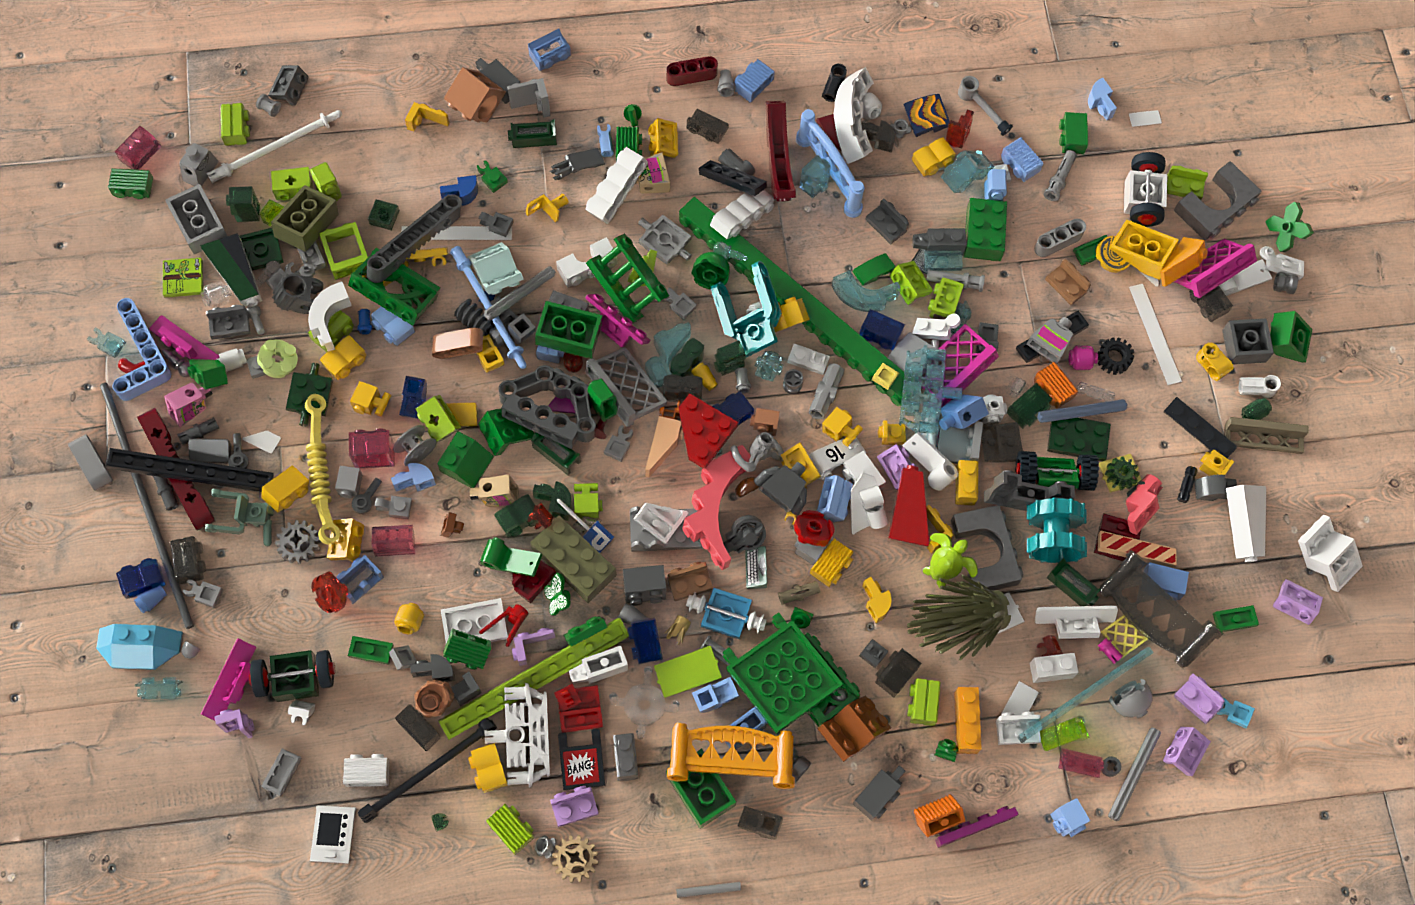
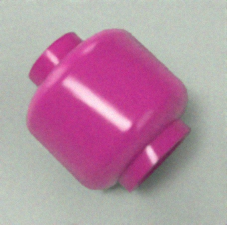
(1082, 357)

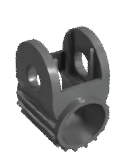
(301, 287)

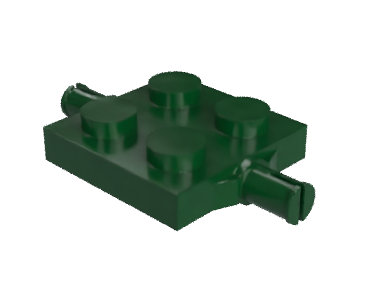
(305, 385)

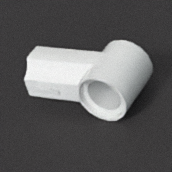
(1258, 386)

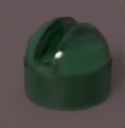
(438, 822)

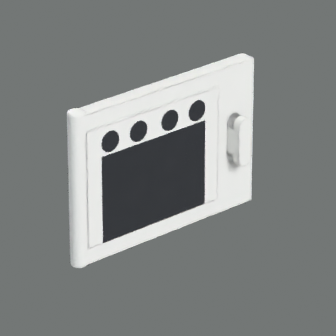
(332, 834)

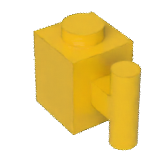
(367, 397)
(839, 425)

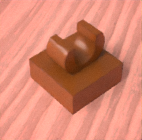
(450, 525)

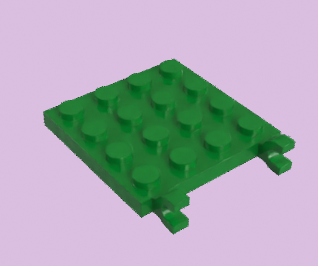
(783, 675)

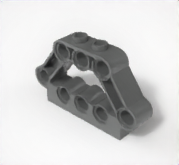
(532, 384)

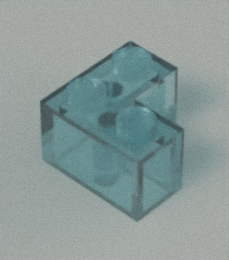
(966, 169)

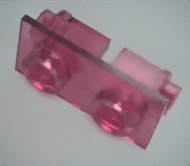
(1080, 763)

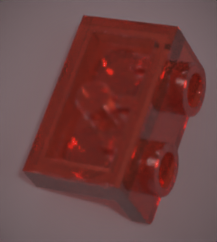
(959, 131)

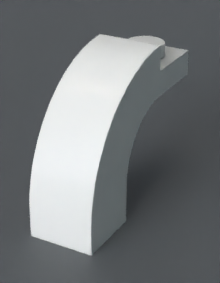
(323, 307)

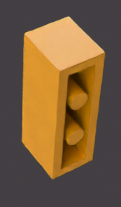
(967, 720)

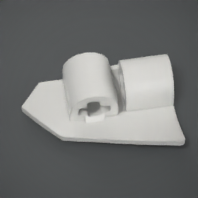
(867, 504)

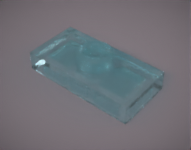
(943, 260)

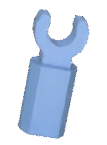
(605, 141)

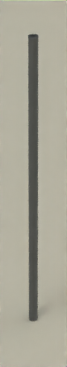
(148, 510)

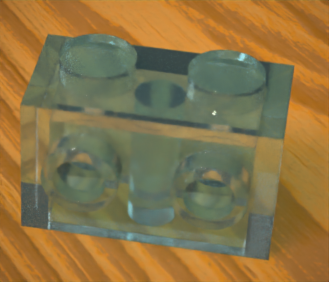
(815, 176)

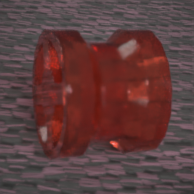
(572, 365)

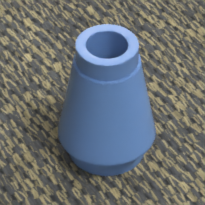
(149, 599)

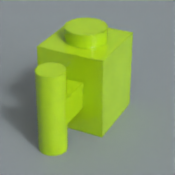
(587, 503)

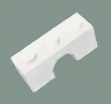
(574, 271)

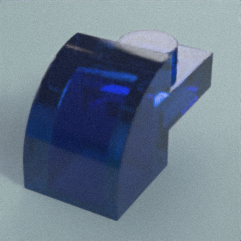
(413, 396)

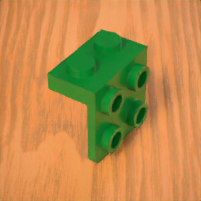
(502, 431)

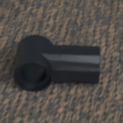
(834, 82)

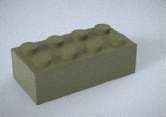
(574, 558)

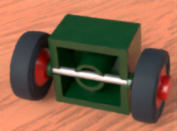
(293, 675)

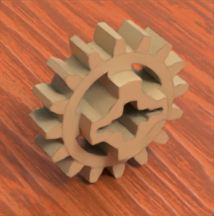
(569, 867)

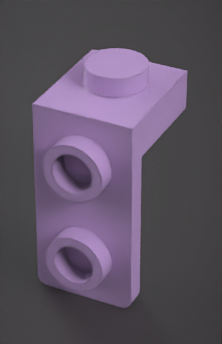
(527, 638)

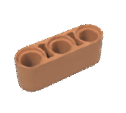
(457, 343)

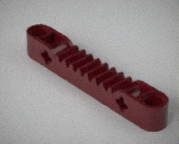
(197, 511)

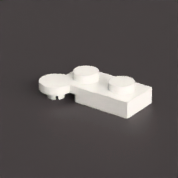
(1282, 263)
(936, 328)

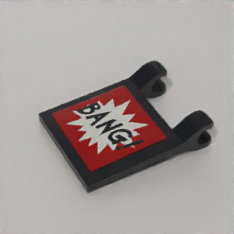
(582, 763)

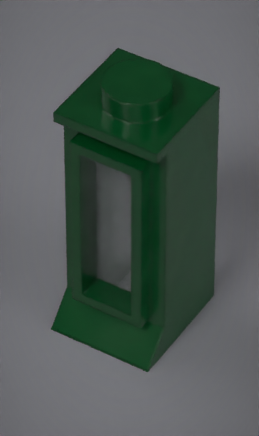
(533, 134)
(555, 452)
(1074, 584)

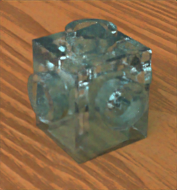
(769, 365)

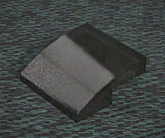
(1001, 442)

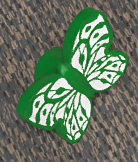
(557, 595)

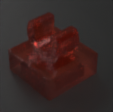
(542, 515)
(1051, 645)

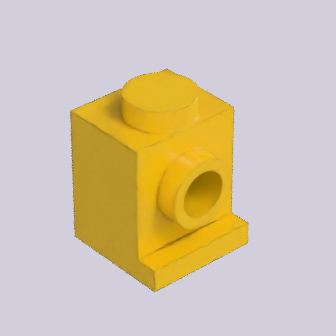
(1215, 463)

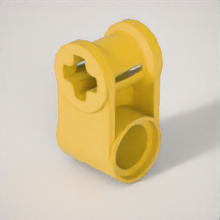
(1214, 362)

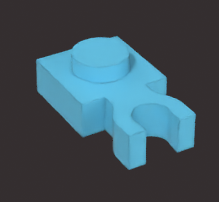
(1237, 713)

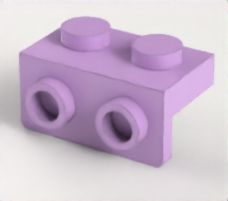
(234, 720)

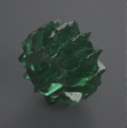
(1127, 469)

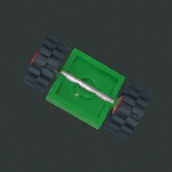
(1053, 470)

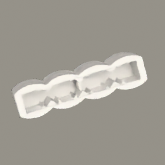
(614, 189)
(741, 213)

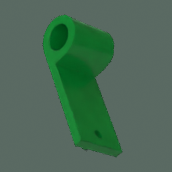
(502, 558)

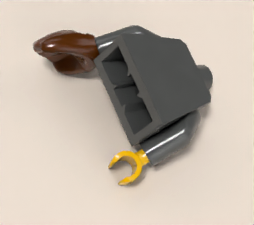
(781, 486)

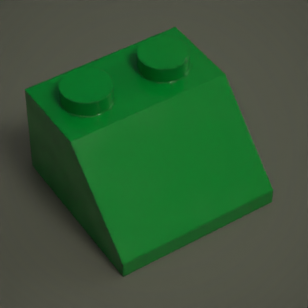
(1290, 336)
(465, 460)

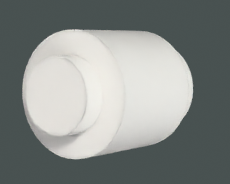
(232, 359)

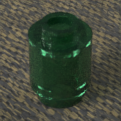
(1257, 409)

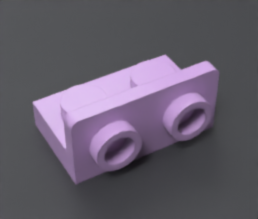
(893, 461)
(1298, 602)
(1200, 698)
(1187, 750)
(574, 806)

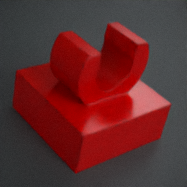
(567, 697)

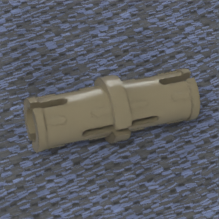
(812, 588)

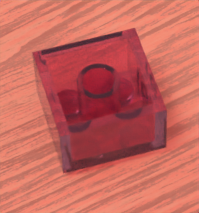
(371, 448)

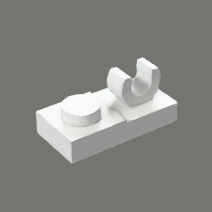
(808, 359)

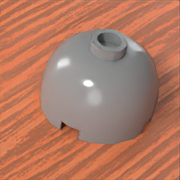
(1132, 699)

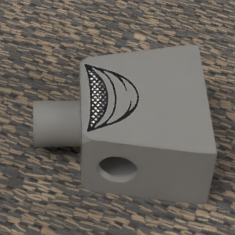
(196, 164)

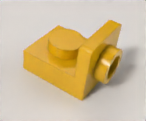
(892, 433)

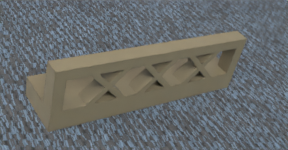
(1268, 429)

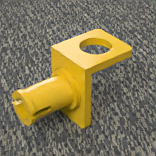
(550, 207)

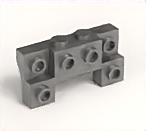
(1013, 493)

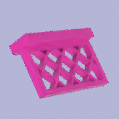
(1218, 273)
(974, 368)

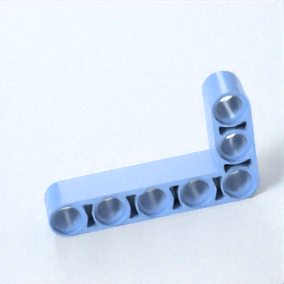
(146, 348)

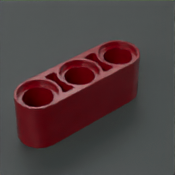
(698, 65)

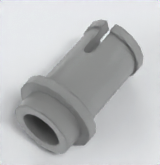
(742, 380)

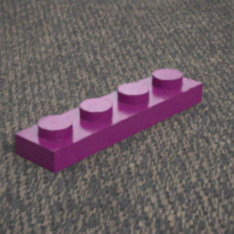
(984, 822)

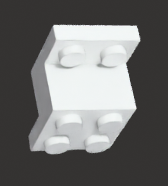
(1330, 553)

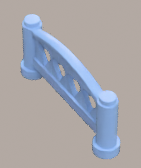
(806, 137)

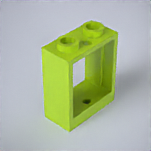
(345, 267)

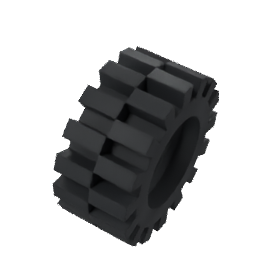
(1122, 348)

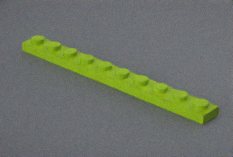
(535, 676)

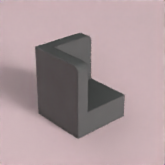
(466, 689)

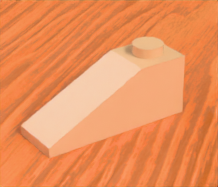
(665, 440)

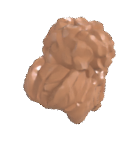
(434, 698)

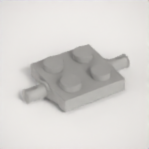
(665, 239)

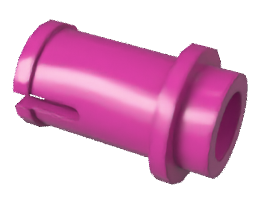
(1110, 650)

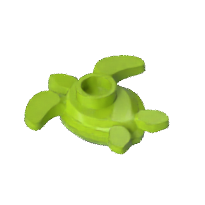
(948, 561)

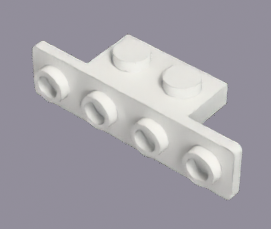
(1076, 621)

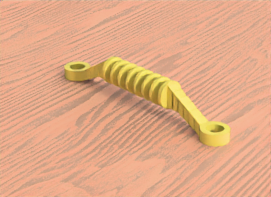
(318, 471)

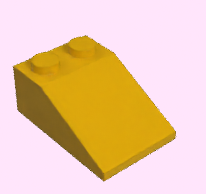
(1143, 248)

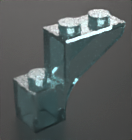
(667, 345)

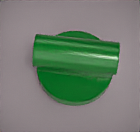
(633, 114)
(801, 617)
(947, 750)

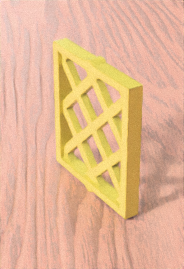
(1104, 632)

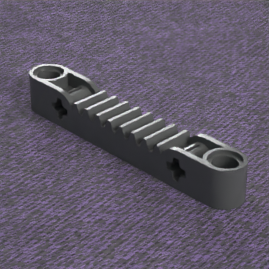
(396, 251)

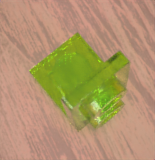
(1063, 733)

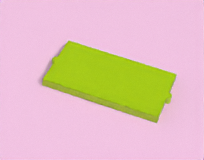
(687, 671)

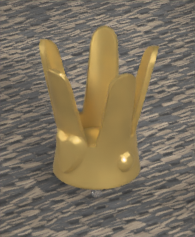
(679, 626)

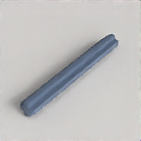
(1082, 411)

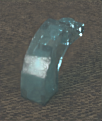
(860, 298)

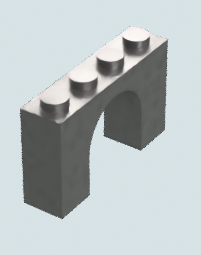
(1208, 221)
(991, 523)

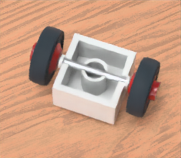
(1146, 189)

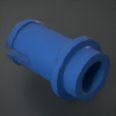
(364, 322)

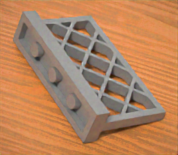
(625, 410)

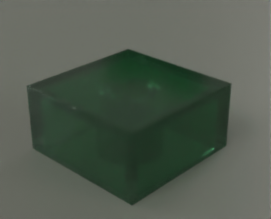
(383, 214)

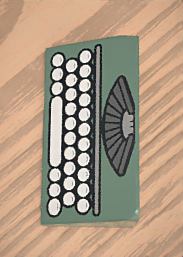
(756, 568)

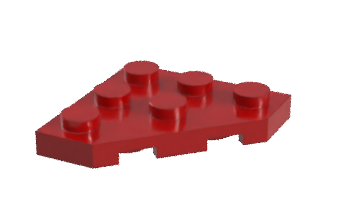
(704, 430)

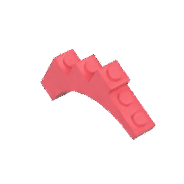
(705, 523)

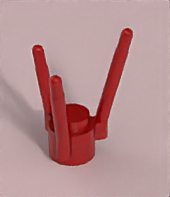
(516, 617)

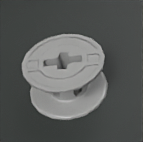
(409, 440)

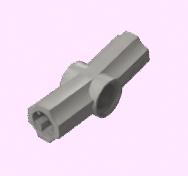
(826, 391)

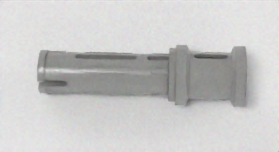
(1058, 182)
(969, 281)

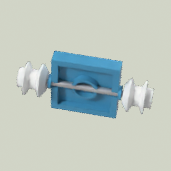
(726, 613)

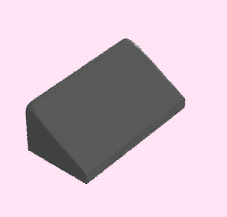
(209, 450)

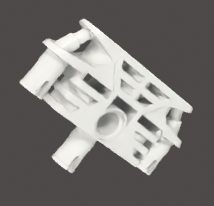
(537, 735)

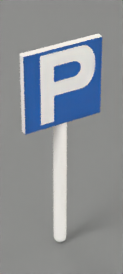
(596, 536)

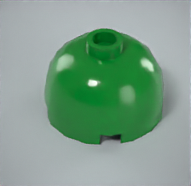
(710, 269)

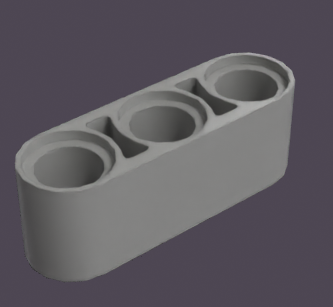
(1055, 244)
(90, 462)

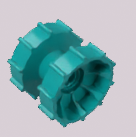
(1056, 518)

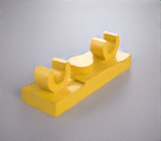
(421, 254)

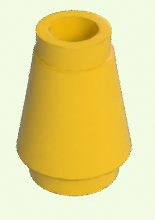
(705, 373)

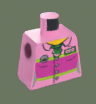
(186, 403)

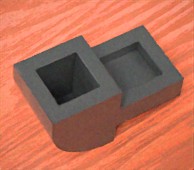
(1213, 487)
(438, 668)

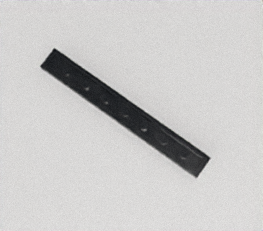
(187, 470)

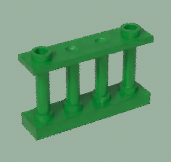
(613, 287)

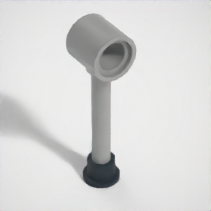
(972, 93)

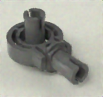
(744, 536)

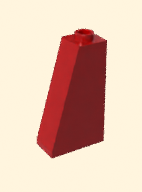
(909, 512)

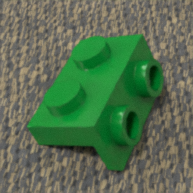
(580, 633)

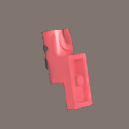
(1142, 502)

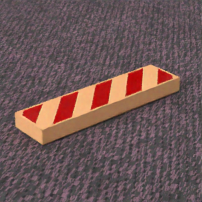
(1148, 551)

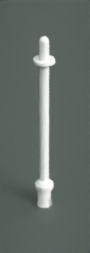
(227, 169)

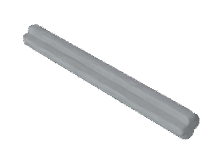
(519, 293)
(1134, 774)

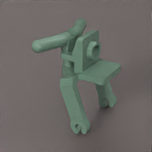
(245, 514)

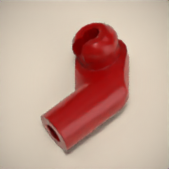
(127, 366)

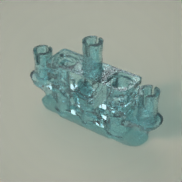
(912, 390)

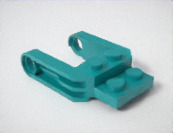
(757, 328)

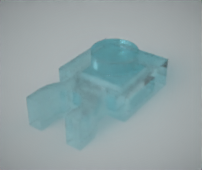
(107, 343)

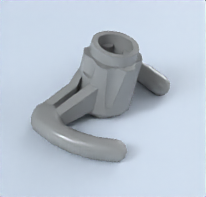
(761, 448)

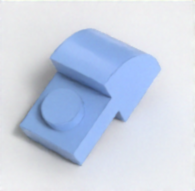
(1100, 98)
(418, 475)
(714, 696)

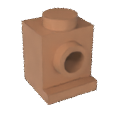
(765, 421)

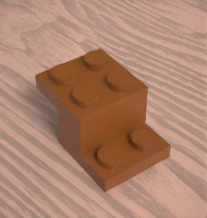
(854, 728)

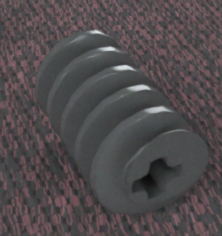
(472, 318)

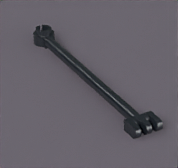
(369, 812)

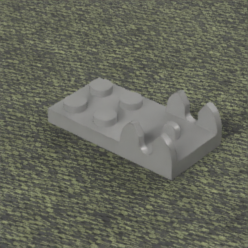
(645, 541)

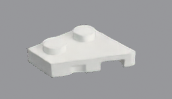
(660, 520)

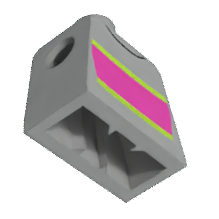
(1051, 339)

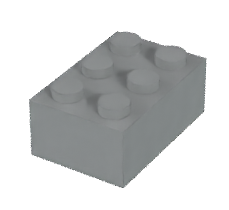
(196, 217)

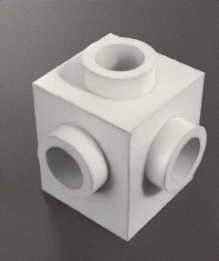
(995, 408)

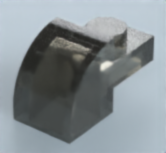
(882, 135)
(760, 822)

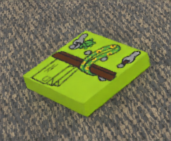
(182, 277)

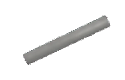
(710, 889)

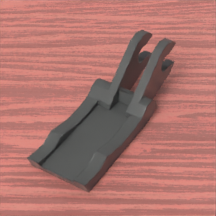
(577, 162)

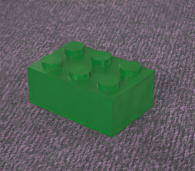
(985, 229)
(568, 329)
(704, 795)

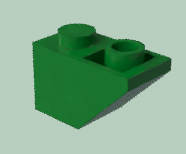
(207, 372)

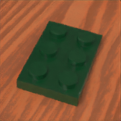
(261, 248)
(1079, 437)

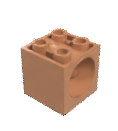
(474, 95)

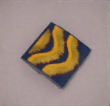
(927, 114)

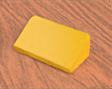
(464, 413)

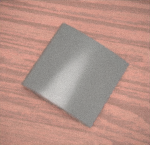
(911, 343)

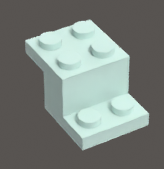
(495, 268)

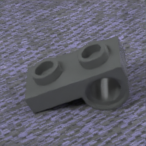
(988, 333)

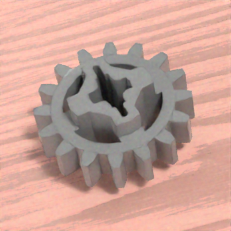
(291, 536)

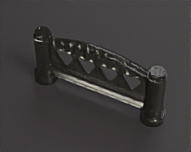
(1196, 636)

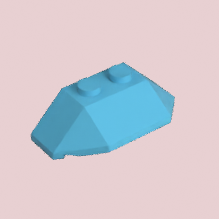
(138, 645)

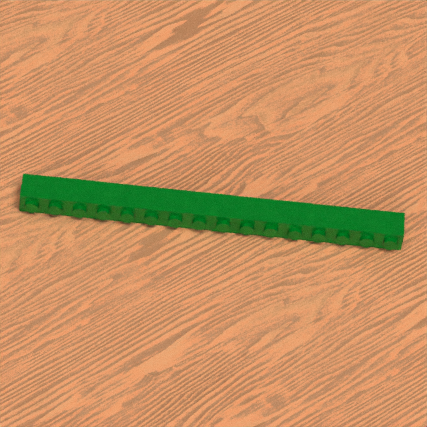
(822, 322)

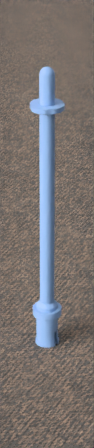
(464, 264)

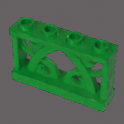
(397, 303)
(852, 689)

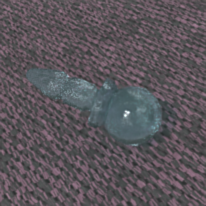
(726, 251)

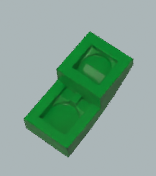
(873, 269)

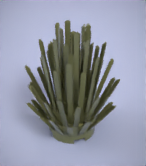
(980, 612)

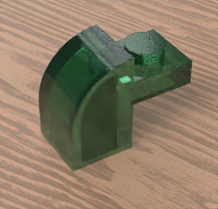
(547, 493)

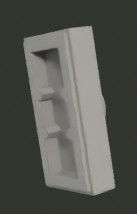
(281, 772)

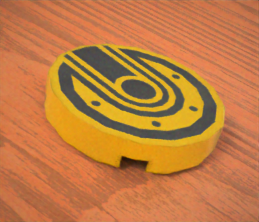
(1110, 260)

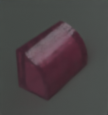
(137, 148)
(393, 540)

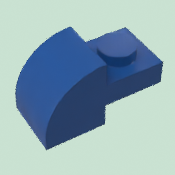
(466, 189)

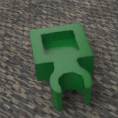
(492, 178)

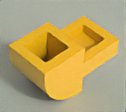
(490, 356)
(879, 602)

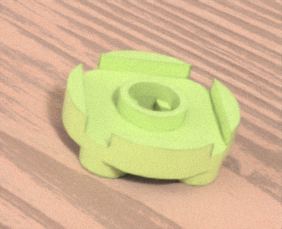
(285, 351)

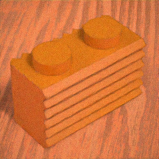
(1056, 384)
(939, 815)

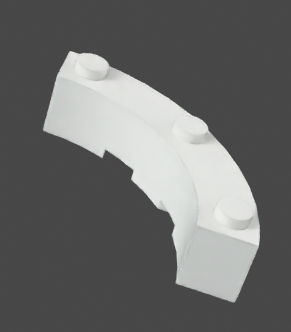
(849, 113)

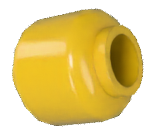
(409, 618)

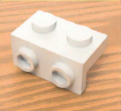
(1011, 726)

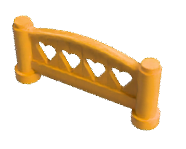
(686, 759)

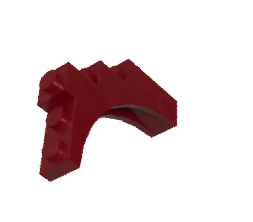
(777, 142)

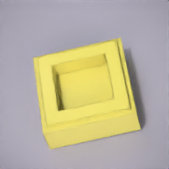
(885, 376)

